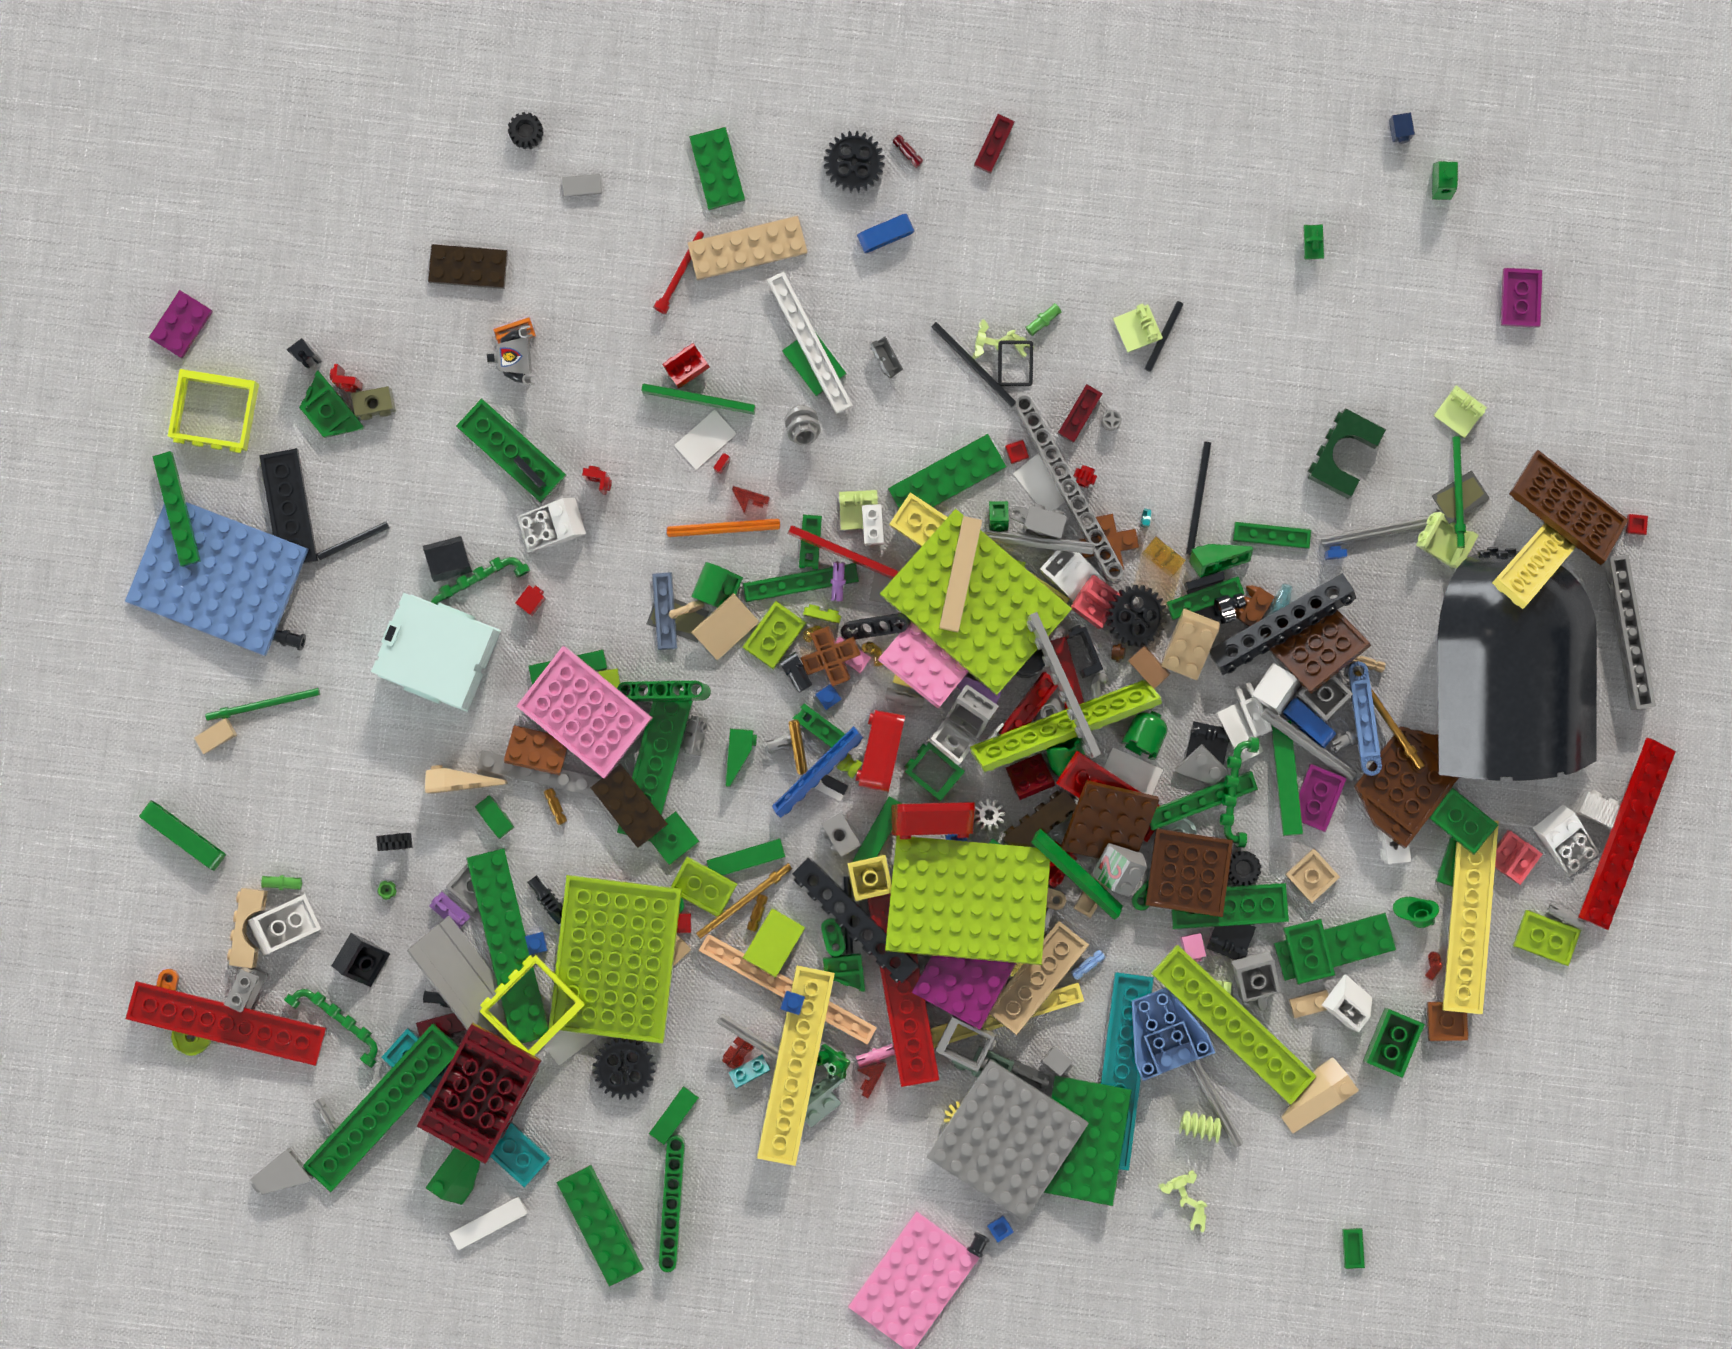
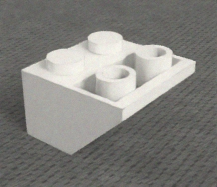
(1349, 1004)

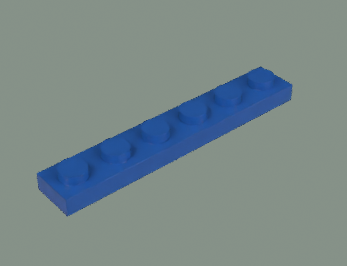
(817, 772)

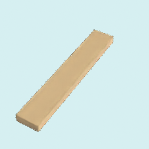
(960, 574)

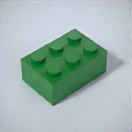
(1393, 1042)

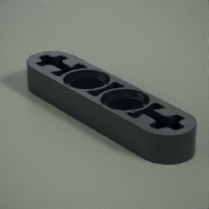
(876, 629)

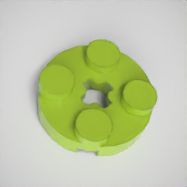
(188, 1046)

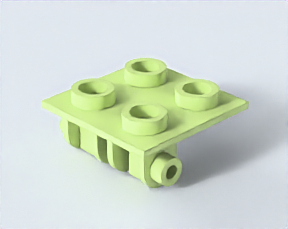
(1137, 328)
(1460, 411)
(851, 507)

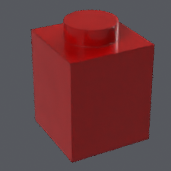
(531, 599)

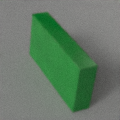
(1353, 1248)

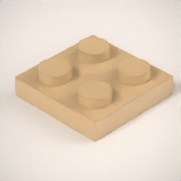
(1312, 875)

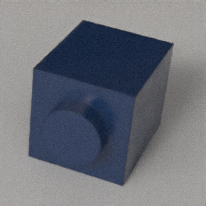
(1401, 128)

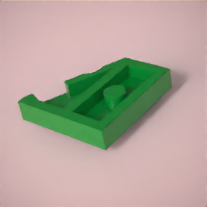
(847, 970)

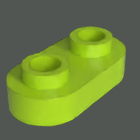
(815, 612)

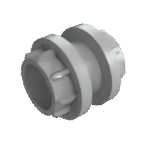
(802, 425)

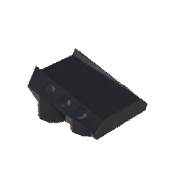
(447, 559)

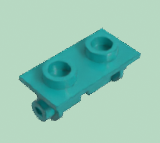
(749, 1071)

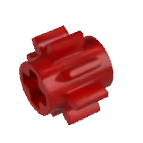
(1085, 476)

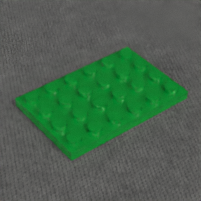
(1094, 1161)

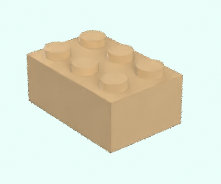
(1190, 644)

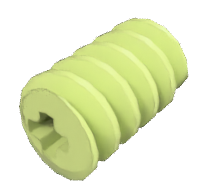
(1201, 1126)

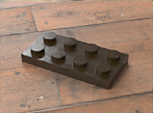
(468, 266)
(629, 806)

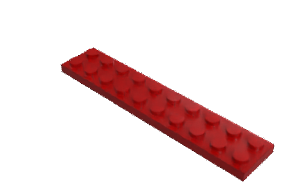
(1627, 833)
(906, 1013)
(222, 1024)

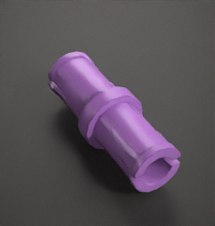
(838, 581)

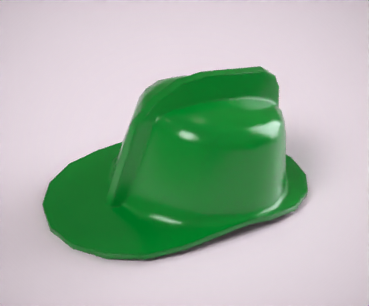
(1416, 910)

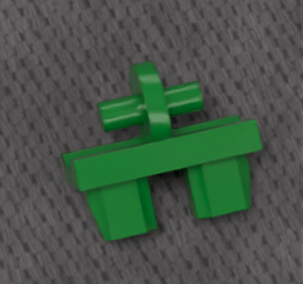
(1313, 242)
(834, 1061)

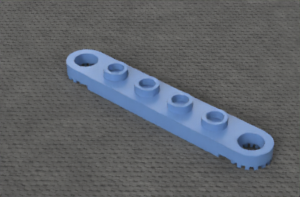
(1364, 718)

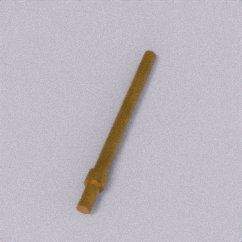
(1410, 751)
(774, 878)

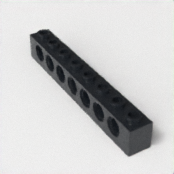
(1285, 615)
(810, 868)

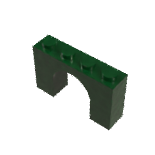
(1325, 470)

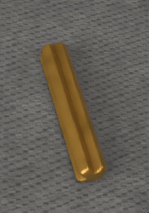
(798, 748)

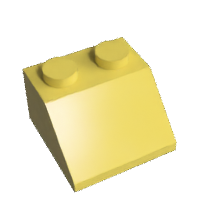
(869, 878)

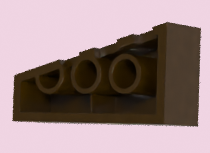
(1044, 818)

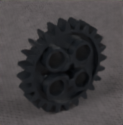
(856, 145)
(1125, 628)
(606, 1070)

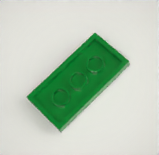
(717, 168)

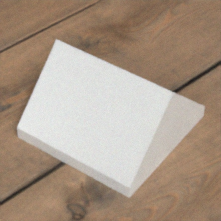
(1276, 689)
(951, 741)

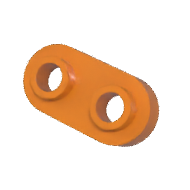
(162, 979)

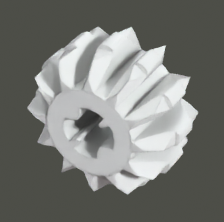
(995, 816)

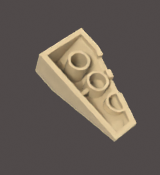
(447, 780)
(1324, 1093)

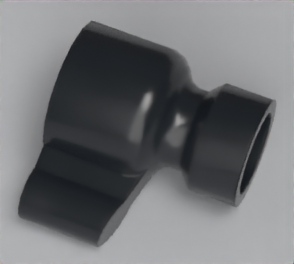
(1226, 606)

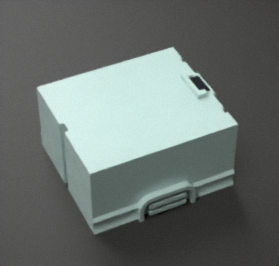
(435, 651)

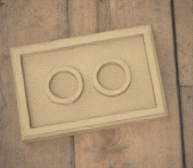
(725, 626)

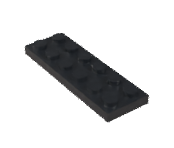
(288, 499)

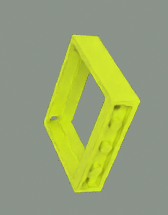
(178, 406)
(514, 977)

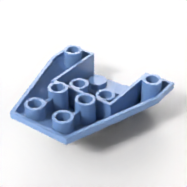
(1166, 1034)

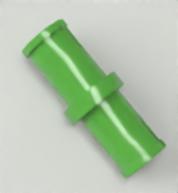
(1043, 319)
(281, 882)

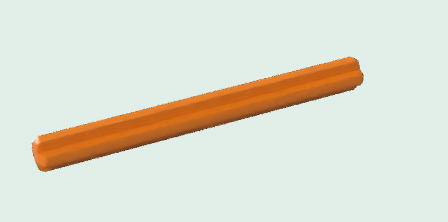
(725, 527)

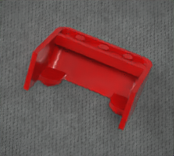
(881, 750)
(933, 819)

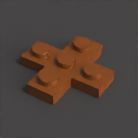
(1119, 541)
(830, 656)

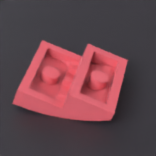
(1094, 600)
(1515, 857)

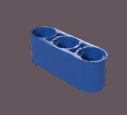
(885, 233)
(1309, 723)

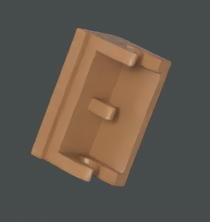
(1149, 667)

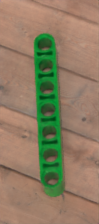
(667, 1212)

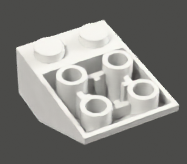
(551, 524)
(1068, 572)
(1566, 839)

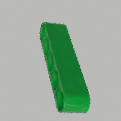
(671, 694)
(182, 835)

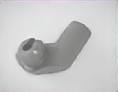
(1098, 680)

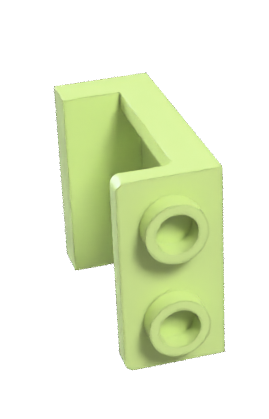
(1441, 541)

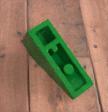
(1217, 557)
(740, 747)

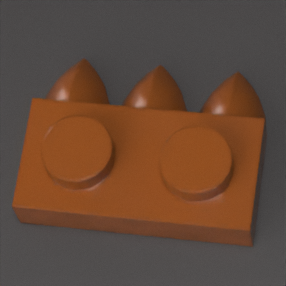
(1255, 606)

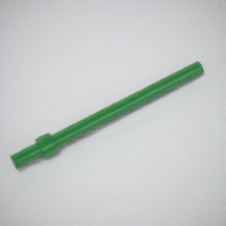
(1459, 527)
(227, 712)

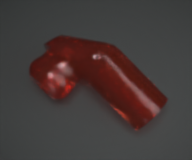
(1435, 965)

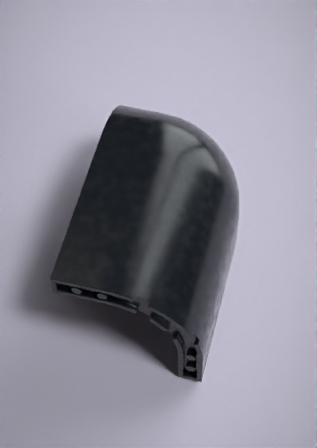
(1515, 679)

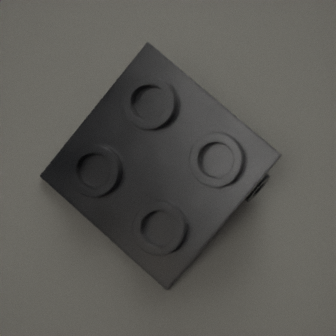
(1211, 737)
(1231, 940)

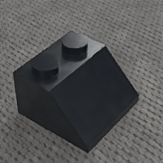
(360, 960)

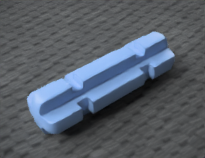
(1088, 964)

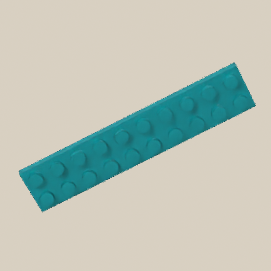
(1119, 1055)
(514, 1152)

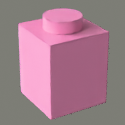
(1193, 946)

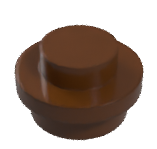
(1118, 653)

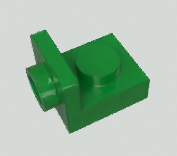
(998, 516)

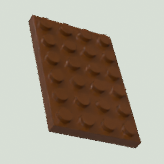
(1568, 507)

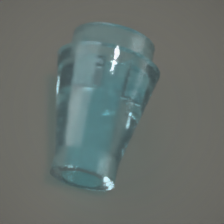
(1282, 597)

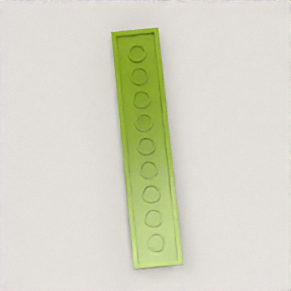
(1059, 728)
(1233, 1024)

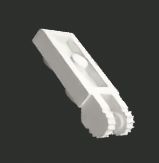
(1252, 711)

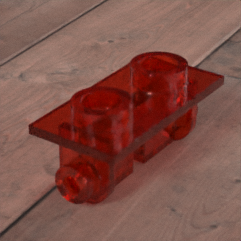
(735, 1057)

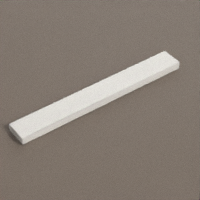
(809, 343)

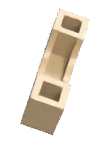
(243, 951)

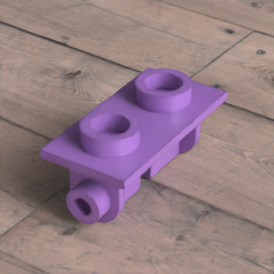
(446, 907)

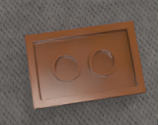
(535, 750)

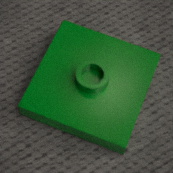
(674, 839)

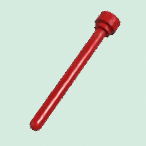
(662, 304)

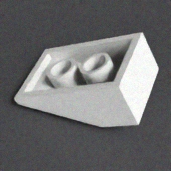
(284, 925)

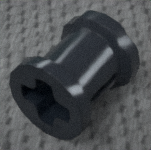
(978, 1244)

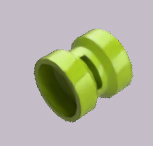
(849, 765)

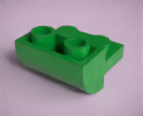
(716, 585)

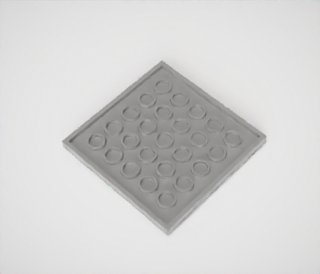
(1007, 1139)

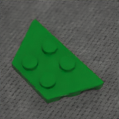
(328, 410)

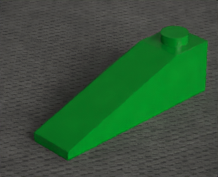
(455, 1177)

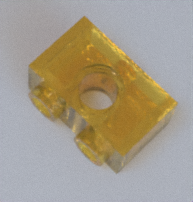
(1163, 556)

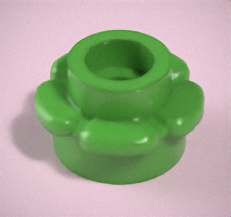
(382, 887)

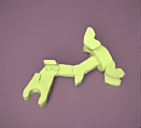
(981, 339)
(1178, 1183)

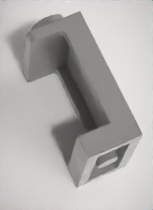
(246, 989)

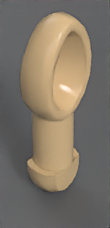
(689, 608)

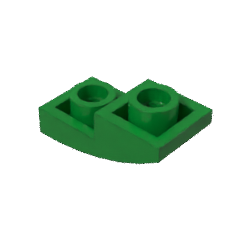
(494, 816)

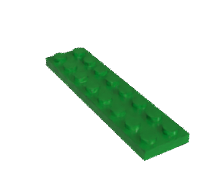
(660, 750)

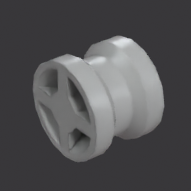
(1111, 416)

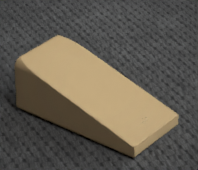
(215, 735)

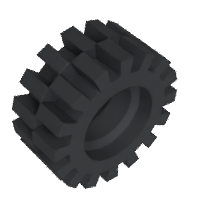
(518, 121)
(394, 841)
(1254, 868)

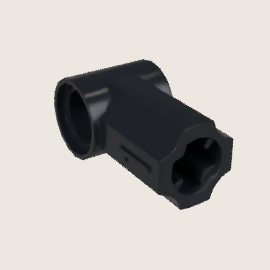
(794, 669)

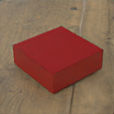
(1017, 451)
(721, 463)
(1637, 524)

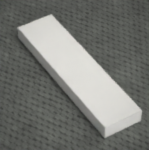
(488, 1223)

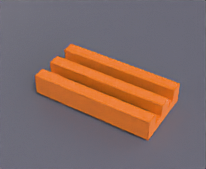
(513, 325)

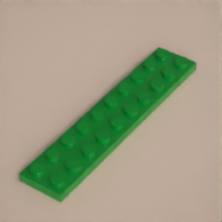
(507, 943)
(381, 1108)

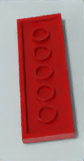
(1082, 769)

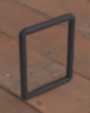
(1000, 363)

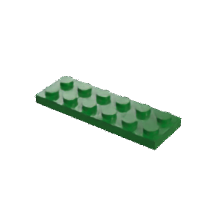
(504, 444)
(951, 474)
(1242, 907)
(1347, 943)
(600, 1225)

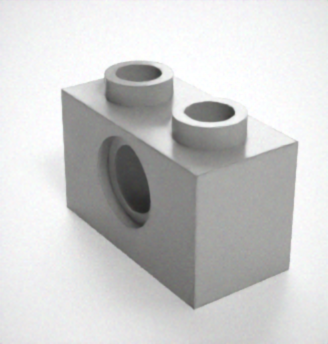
(850, 841)

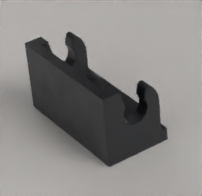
(302, 351)

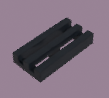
(529, 472)

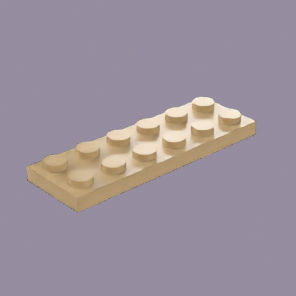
(747, 248)
(1036, 982)

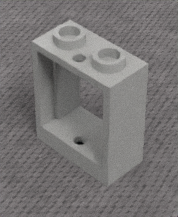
(976, 705)
(982, 1059)

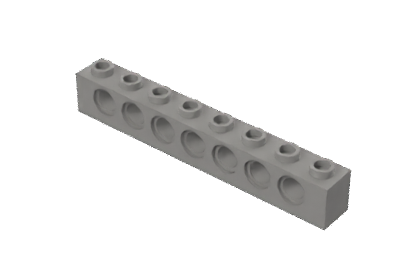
(1629, 632)

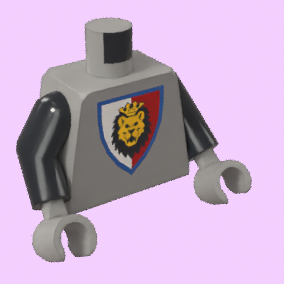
(514, 356)

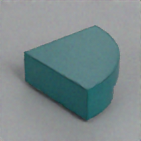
(1146, 517)

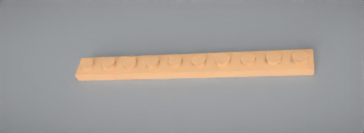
(734, 959)

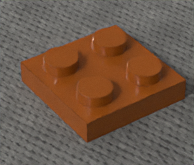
(1445, 1024)

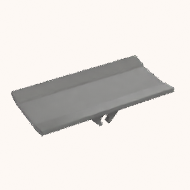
(457, 973)

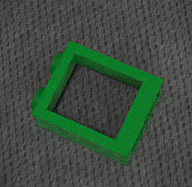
(949, 783)

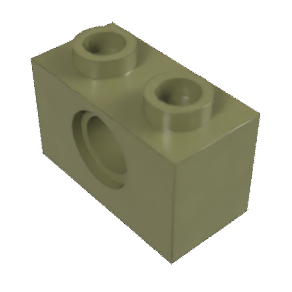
(362, 399)

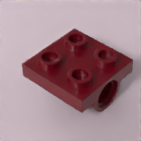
(1030, 776)

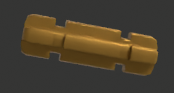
(555, 806)
(757, 912)

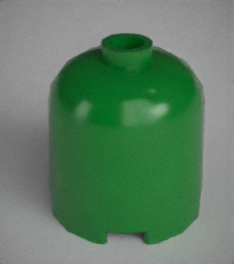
(1146, 734)
(1062, 753)

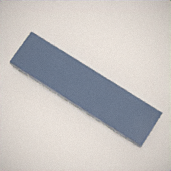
(663, 605)

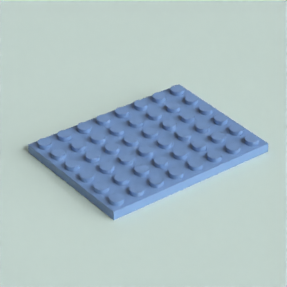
(235, 588)

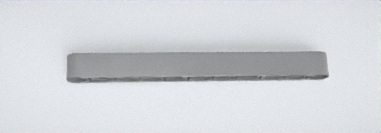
(1068, 479)

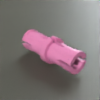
(875, 1055)

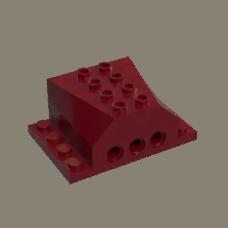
(479, 1093)

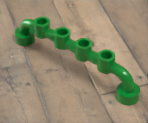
(480, 574)
(1230, 800)
(334, 1011)

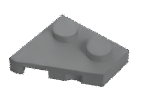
(1202, 766)

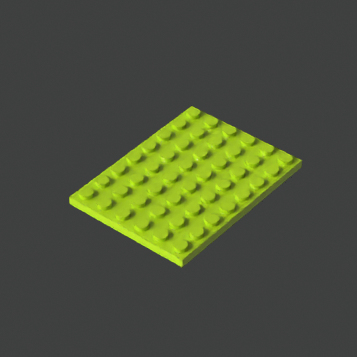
(998, 601)
(968, 900)
(616, 957)

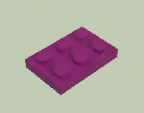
(1521, 297)
(180, 324)
(1319, 796)

